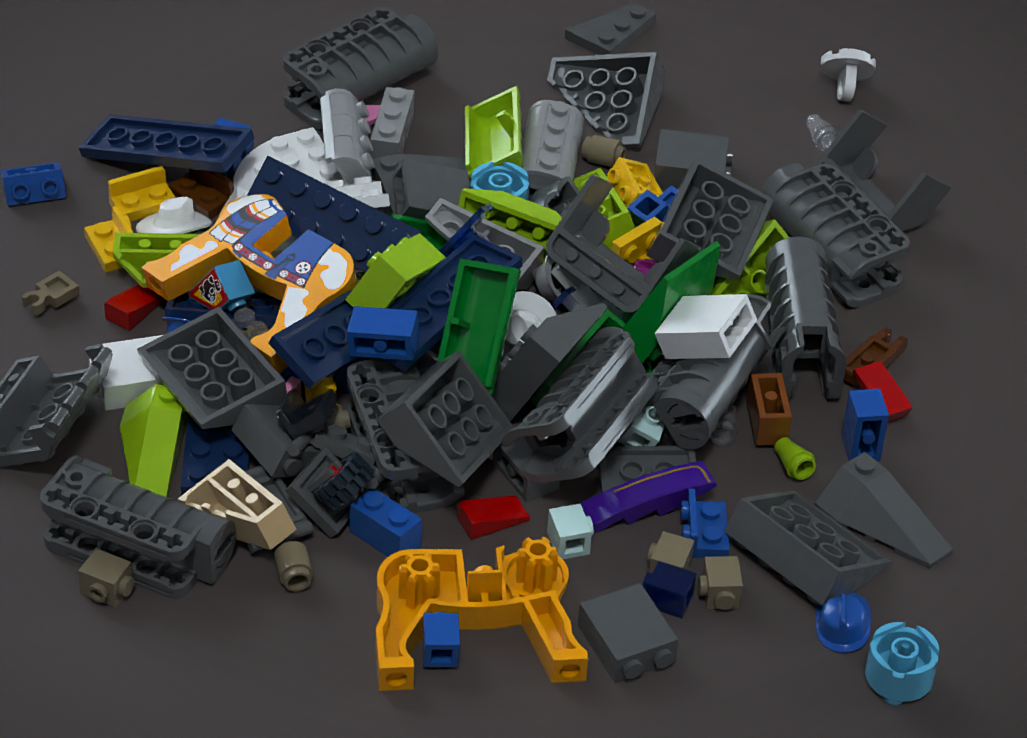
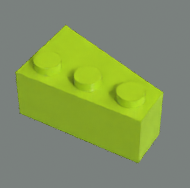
(394, 272)

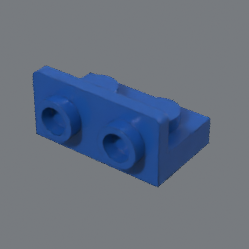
(33, 183)
(705, 525)

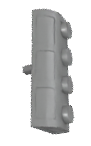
(346, 134)
(551, 142)

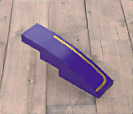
(648, 493)

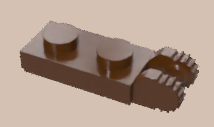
(874, 350)

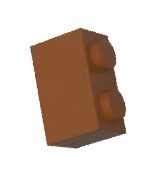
(768, 408)

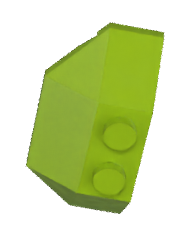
(513, 213)
(137, 249)

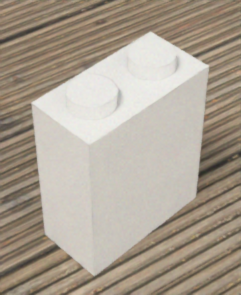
(706, 326)
(127, 374)

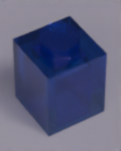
(670, 588)

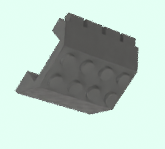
(43, 406)

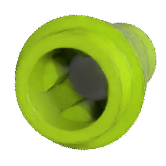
(796, 460)

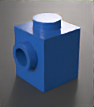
(440, 639)

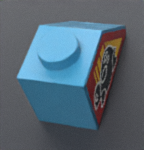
(223, 287)

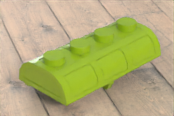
(494, 131)

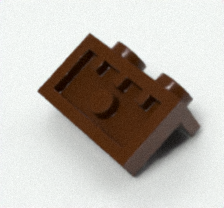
(206, 189)

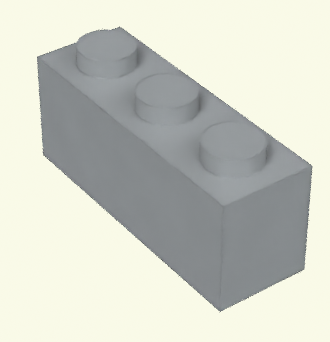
(393, 122)

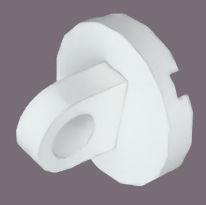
(847, 68)

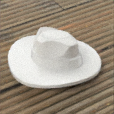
(174, 217)
(527, 310)

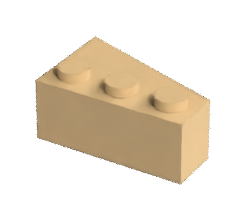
(239, 498)

